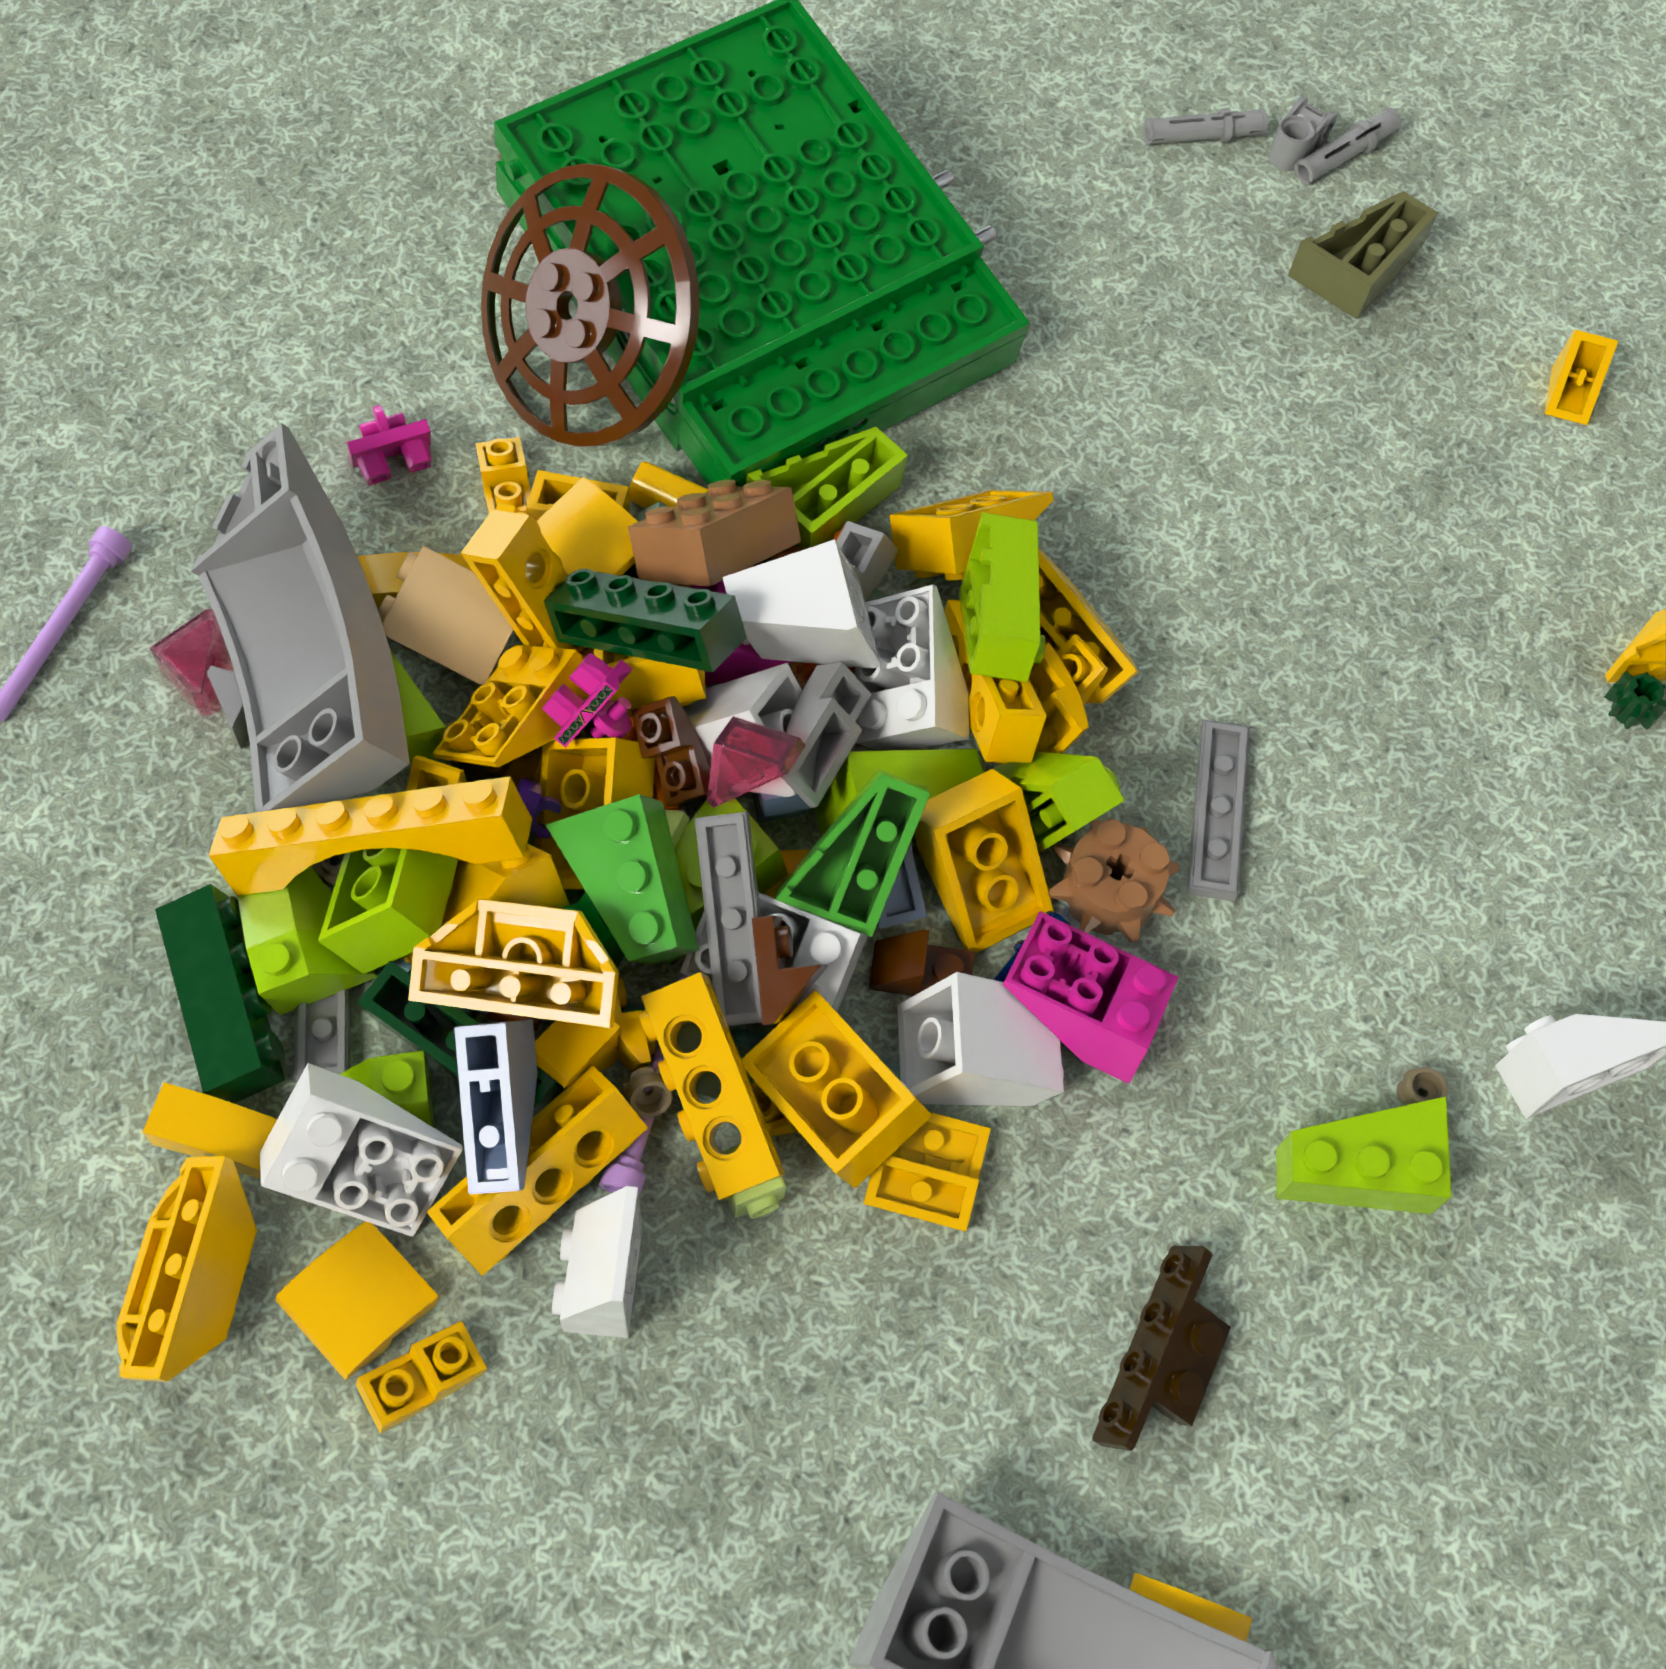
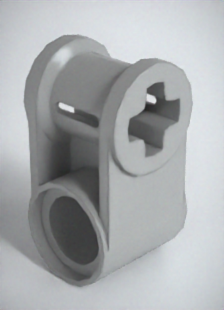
(1300, 134)

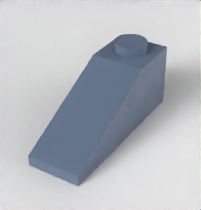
(496, 1102)

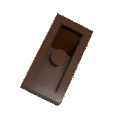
(910, 965)
(779, 986)

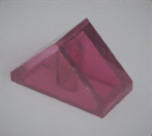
(187, 656)
(749, 757)

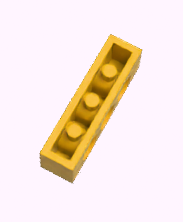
(519, 575)
(1001, 711)
(566, 1149)
(756, 1157)

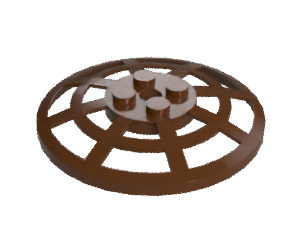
(599, 305)

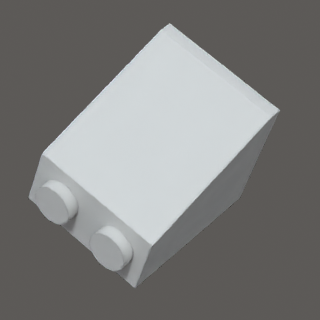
(805, 609)
(759, 698)
(976, 1046)

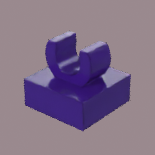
(531, 796)

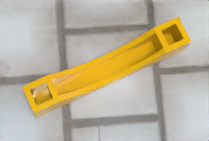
(463, 820)

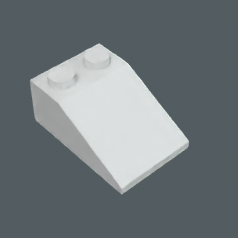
(1577, 1057)
(601, 1266)

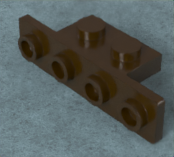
(1168, 1355)

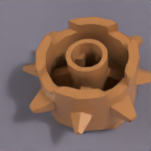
(1110, 853)

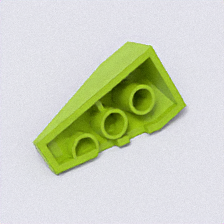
(284, 947)

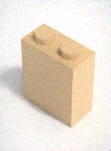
(446, 616)

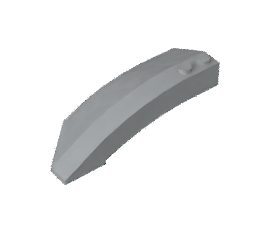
(302, 636)
(998, 1601)

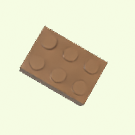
(714, 533)

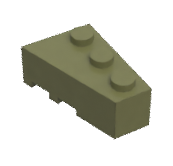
(1364, 255)

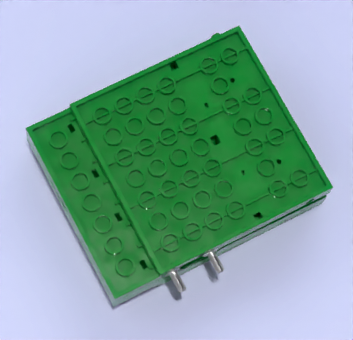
(816, 235)

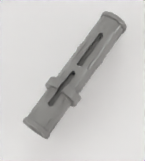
(1211, 126)
(1378, 127)

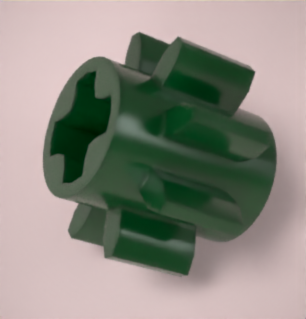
(1637, 700)

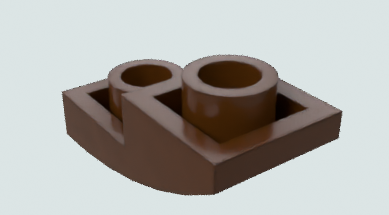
(670, 738)

